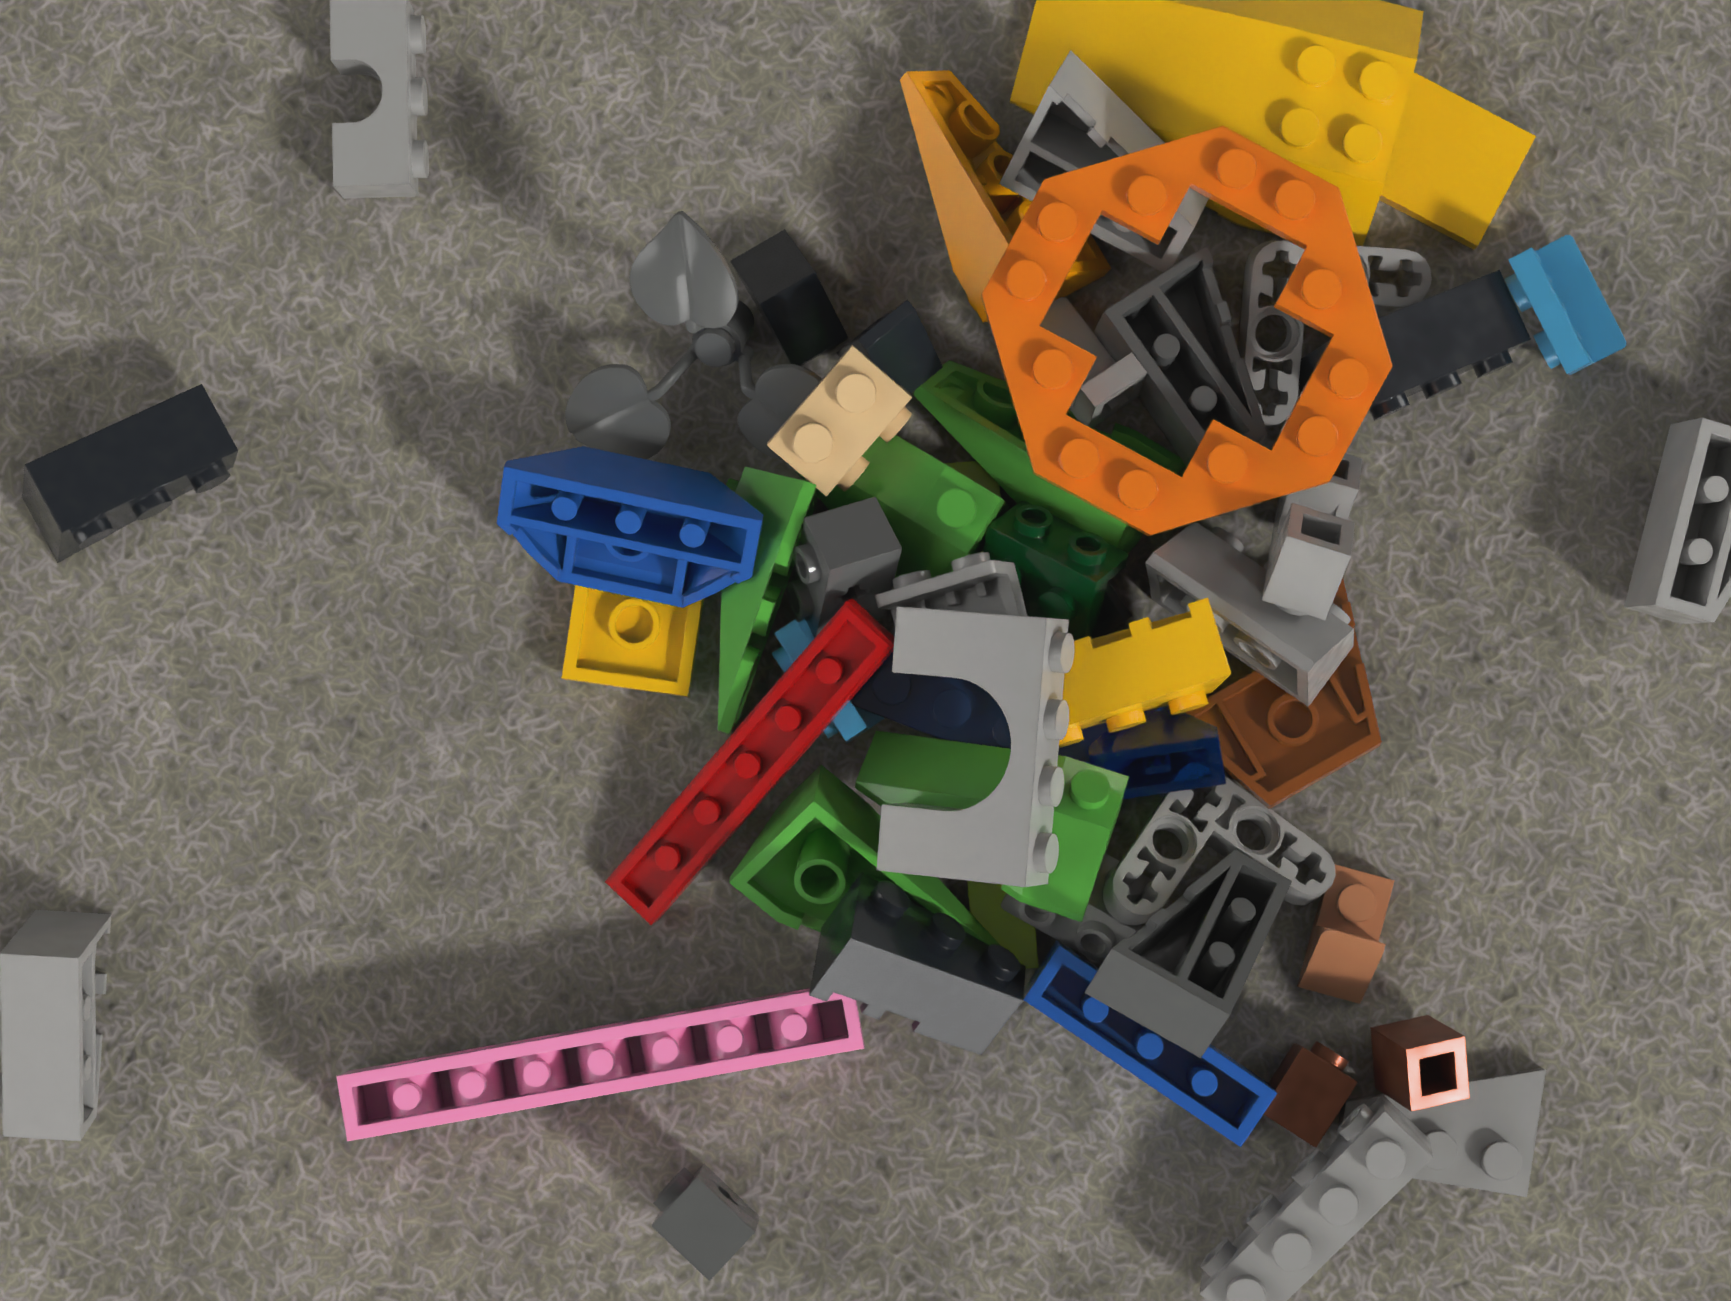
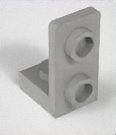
(1109, 383)

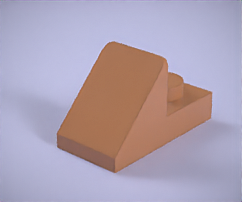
(1346, 935)

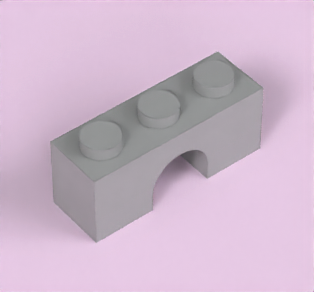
(381, 151)
(1312, 543)

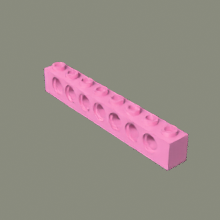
(596, 1061)

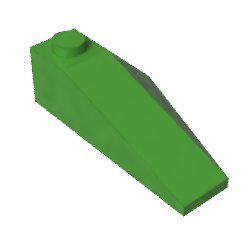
(984, 421)
(926, 502)
(752, 605)
(963, 774)
(817, 851)

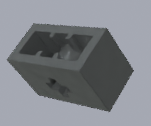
(842, 558)
(703, 1219)

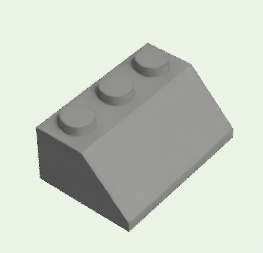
(1282, 647)

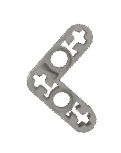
(1290, 352)
(1215, 826)

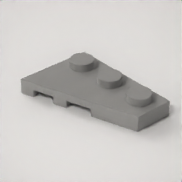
(1479, 1139)

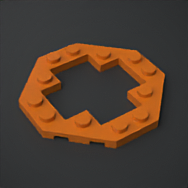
(1322, 292)

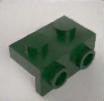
(1057, 565)

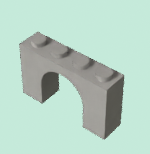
(1010, 831)

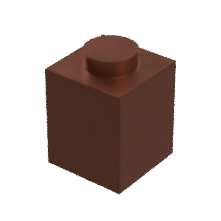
(1420, 1062)
(1309, 1091)

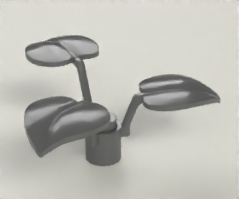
(675, 282)

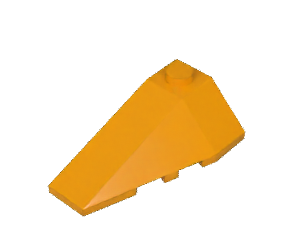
(964, 180)

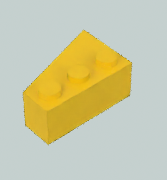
(1144, 669)

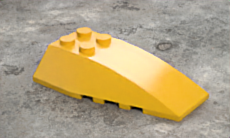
(1291, 75)

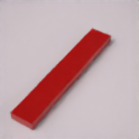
(752, 761)

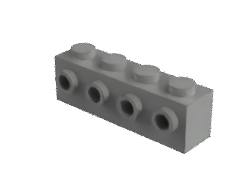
(1320, 1209)

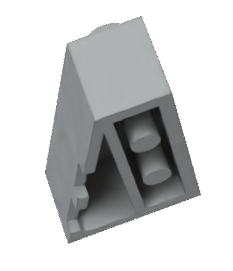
(1085, 125)
(1686, 538)
(51, 1026)

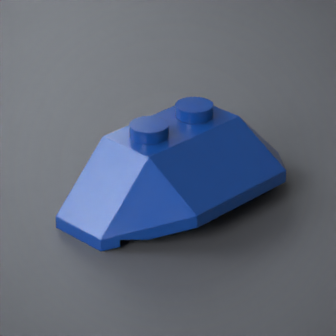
(629, 524)

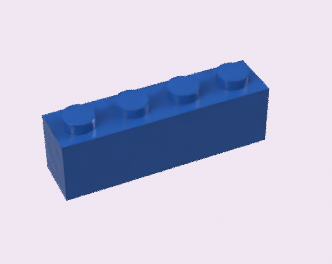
(1208, 1087)

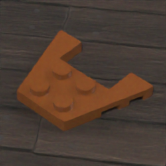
(1282, 745)

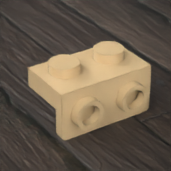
(841, 422)

